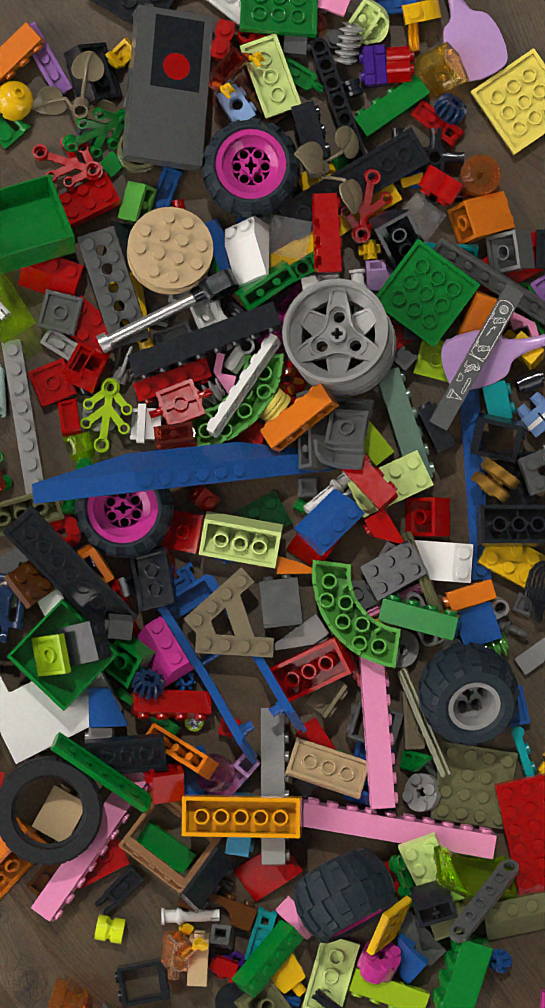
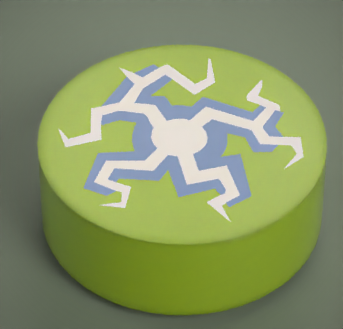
(193, 725)

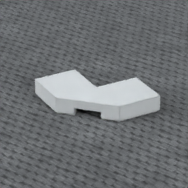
(317, 277)

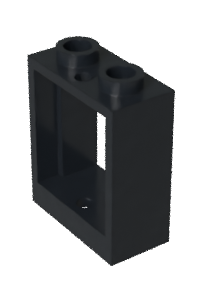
(483, 418)
(438, 437)
(162, 977)

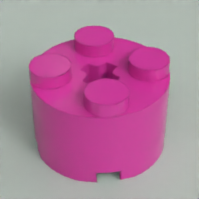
(381, 965)

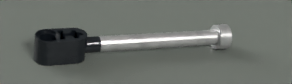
(210, 289)

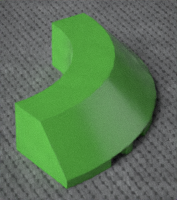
(249, 409)
(348, 619)

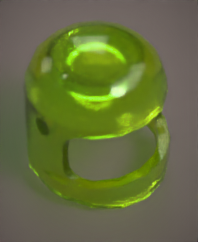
(81, 444)

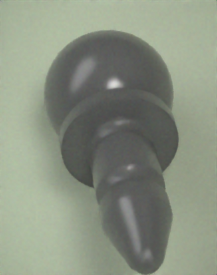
(507, 626)

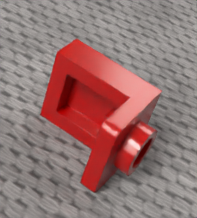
(203, 498)

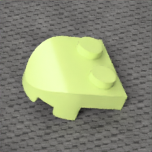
(373, 20)

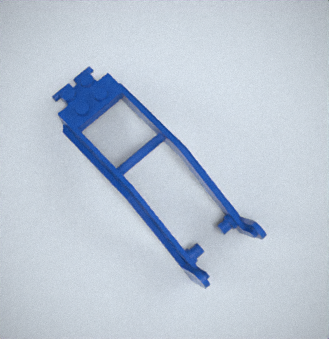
(189, 594)

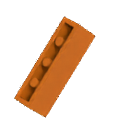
(18, 50)
(299, 417)
(186, 753)

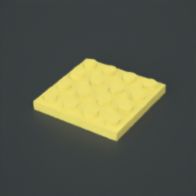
(516, 101)

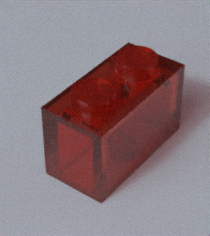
(175, 436)

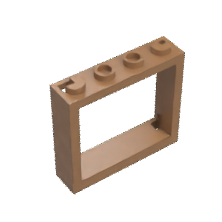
(153, 863)

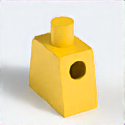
(531, 358)
(290, 976)

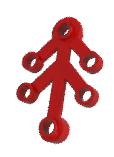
(70, 164)
(366, 208)

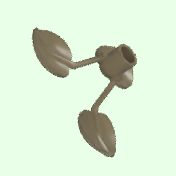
(86, 67)
(311, 156)

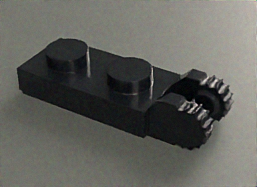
(121, 888)

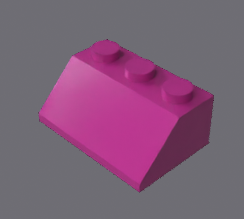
(169, 655)

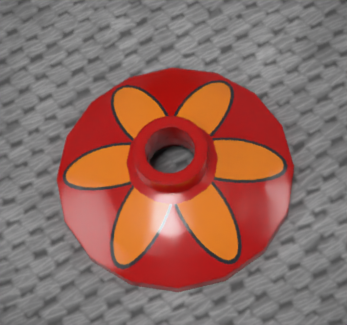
(297, 382)

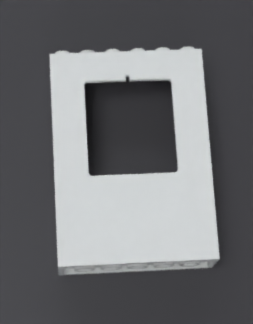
(31, 718)

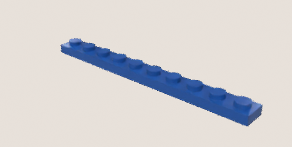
(474, 495)

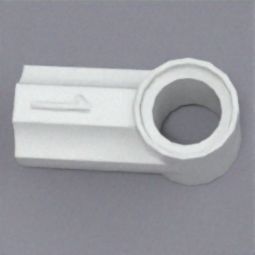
(237, 358)

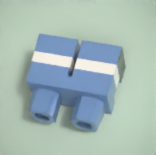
(532, 419)

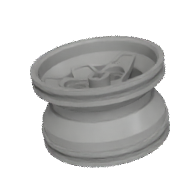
(339, 337)

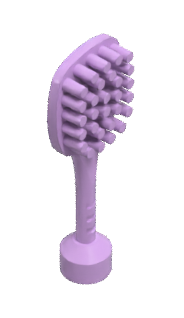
(476, 40)
(498, 362)

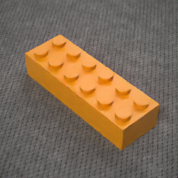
(242, 816)

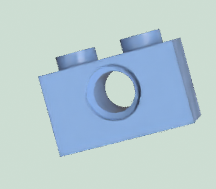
(245, 113)

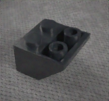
(433, 903)

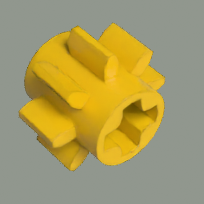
(369, 250)

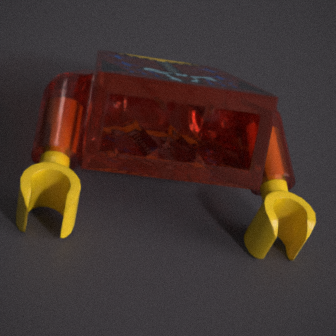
(229, 70)

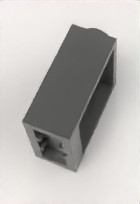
(356, 709)

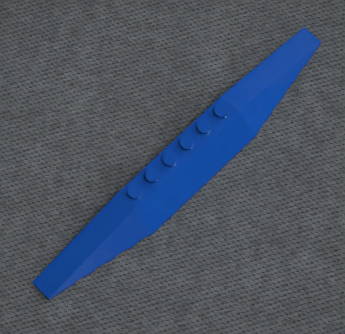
(171, 470)

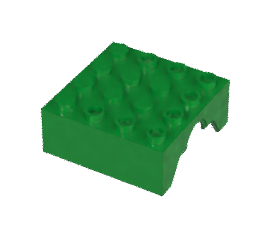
(32, 225)
(60, 688)
(462, 973)

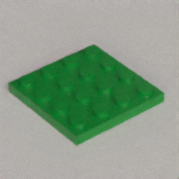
(279, 17)
(426, 292)

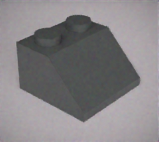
(510, 251)

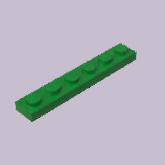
(101, 772)

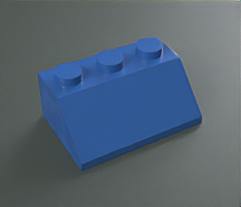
(329, 521)

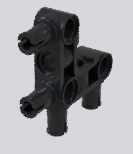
(446, 157)

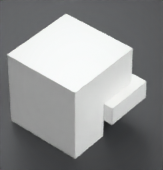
(142, 424)

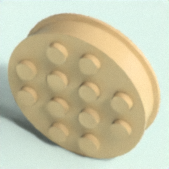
(169, 250)

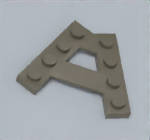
(228, 597)

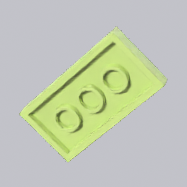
(272, 78)
(405, 473)
(419, 859)
(332, 971)

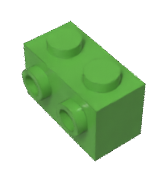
(136, 201)

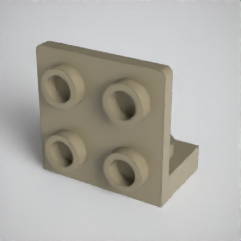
(325, 698)

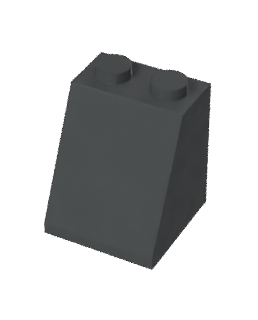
(280, 601)

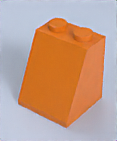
(481, 217)
(476, 312)

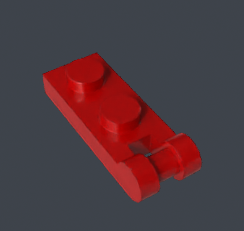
(426, 116)

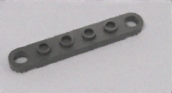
(484, 901)

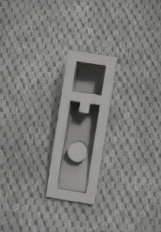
(305, 634)

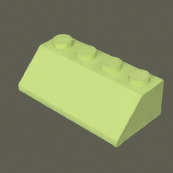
(240, 539)

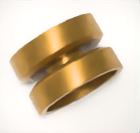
(495, 479)

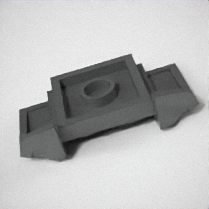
(345, 434)

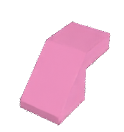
(337, 7)
(518, 322)
(226, 380)
(288, 912)

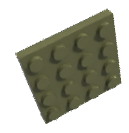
(469, 790)

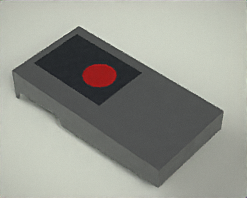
(167, 88)

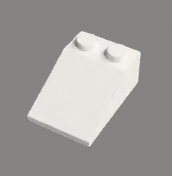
(248, 250)
(447, 560)

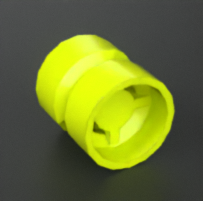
(110, 929)

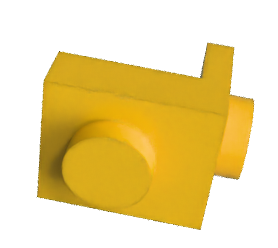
(120, 55)

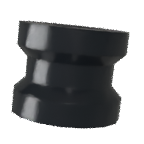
(353, 88)

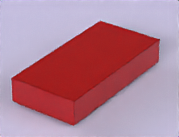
(69, 417)

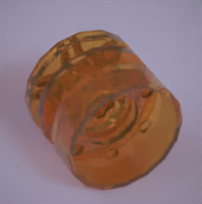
(469, 172)
(66, 998)

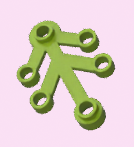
(106, 412)

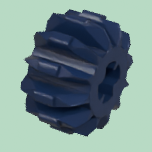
(450, 109)
(148, 684)

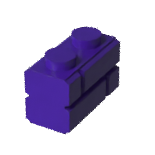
(374, 66)

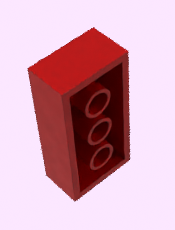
(313, 668)

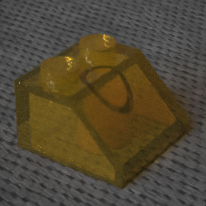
(441, 69)

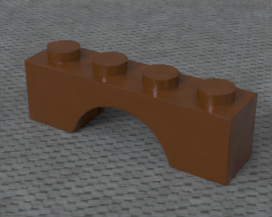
(241, 913)

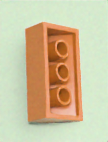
(11, 865)

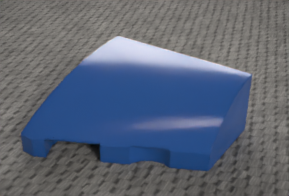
(104, 709)
(411, 960)

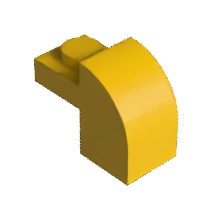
(421, 11)

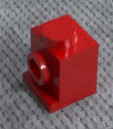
(223, 967)

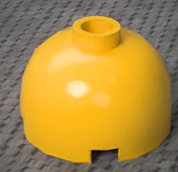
(15, 100)

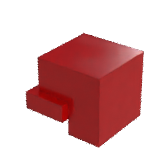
(86, 367)
(166, 785)

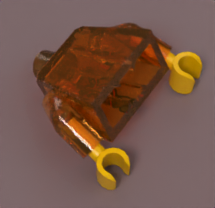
(178, 950)

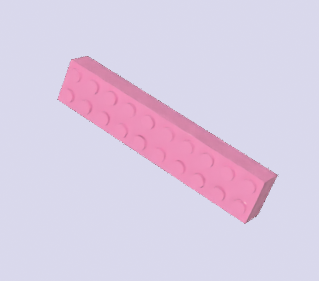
(396, 828)

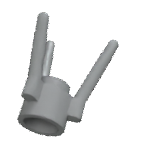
(121, 374)

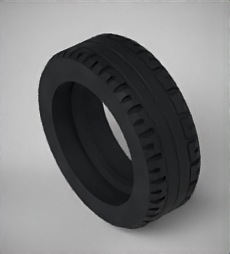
(75, 844)

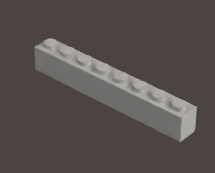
(23, 413)
(273, 778)

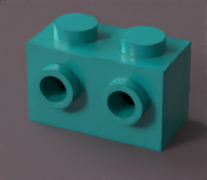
(498, 400)

